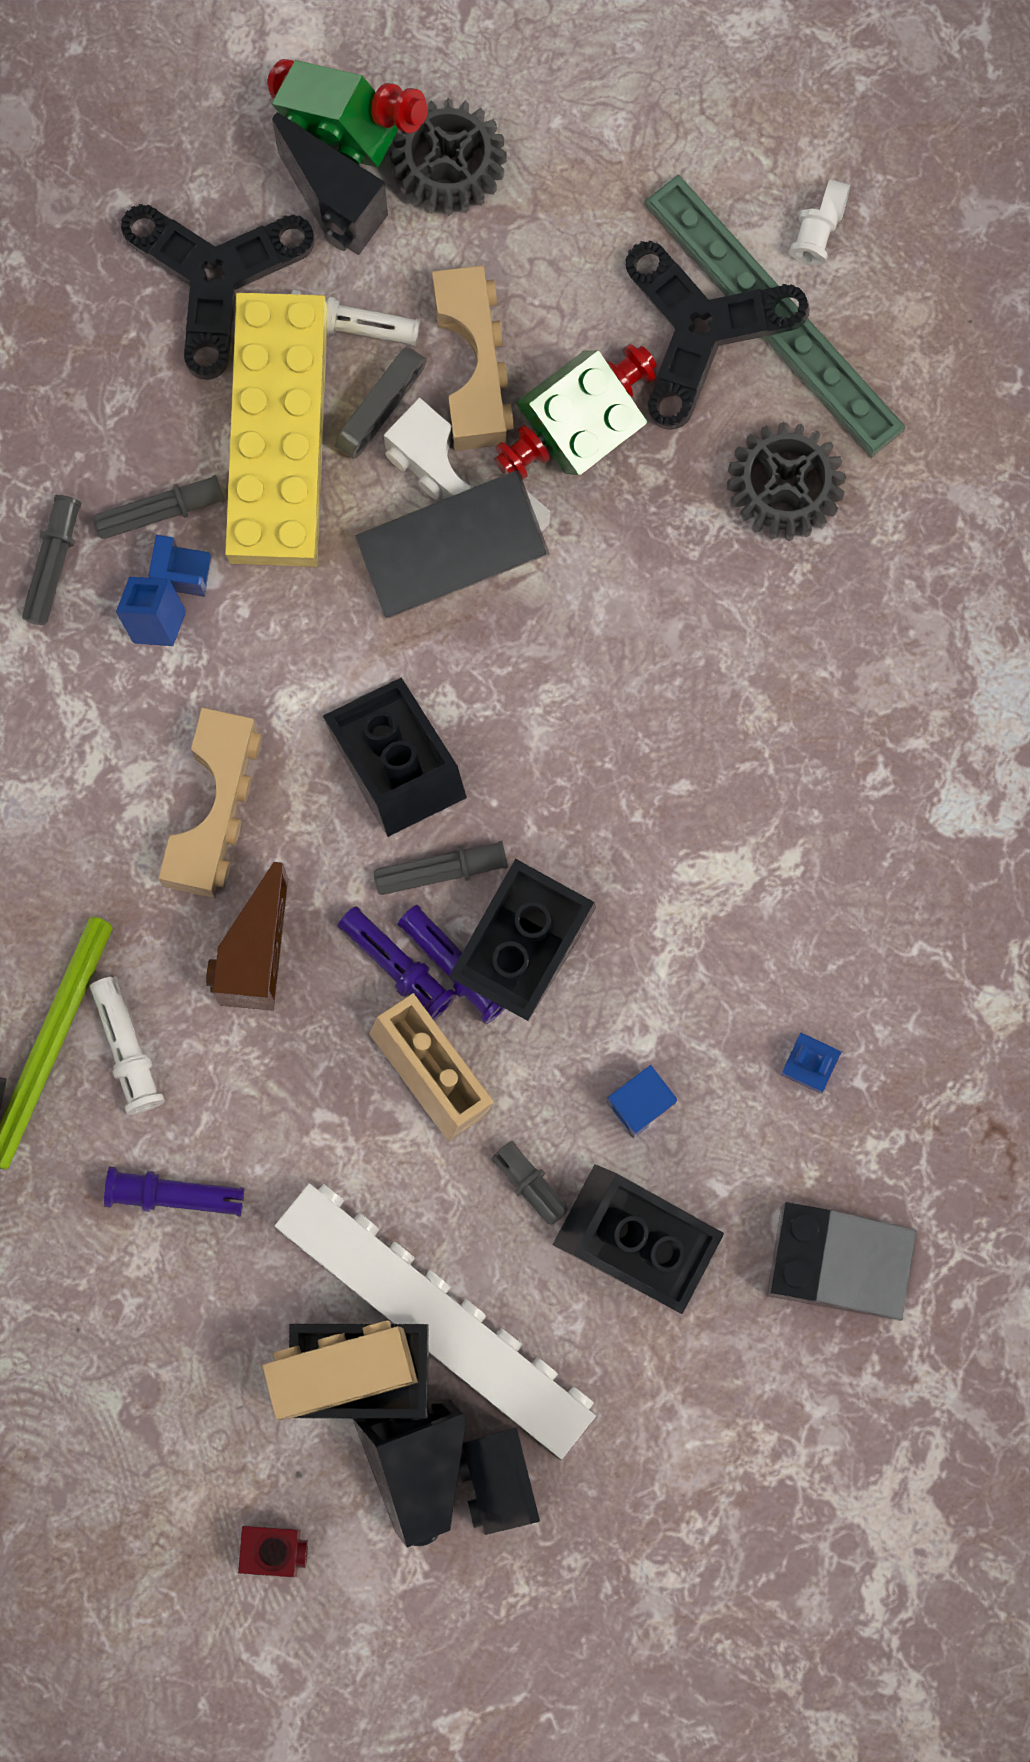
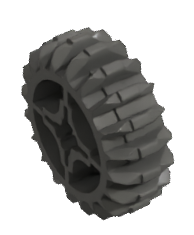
(472, 135)
(766, 453)

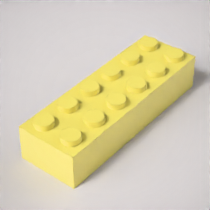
(276, 429)

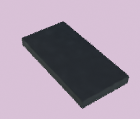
(452, 544)

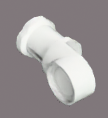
(819, 223)

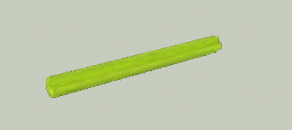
(51, 1037)

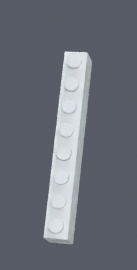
(456, 1331)

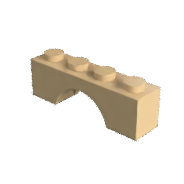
(464, 308)
(197, 857)

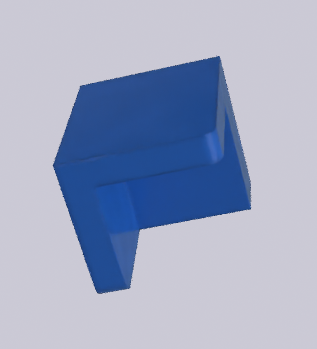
(183, 567)
(151, 611)
(641, 1101)

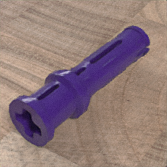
(445, 955)
(417, 974)
(151, 1191)

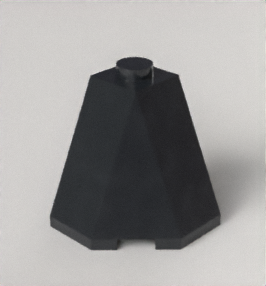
(416, 1469)

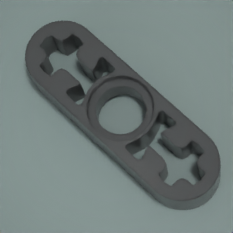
(380, 402)

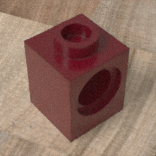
(251, 1556)

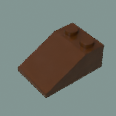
(251, 949)

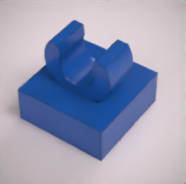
(811, 1063)

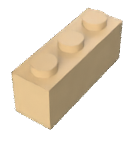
(431, 1067)
(339, 1371)

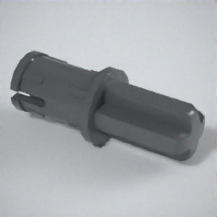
(530, 1183)

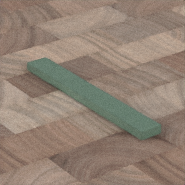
(802, 349)

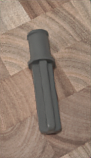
(158, 507)
(51, 559)
(440, 868)

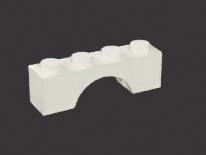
(422, 444)

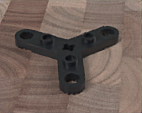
(212, 302)
(732, 321)

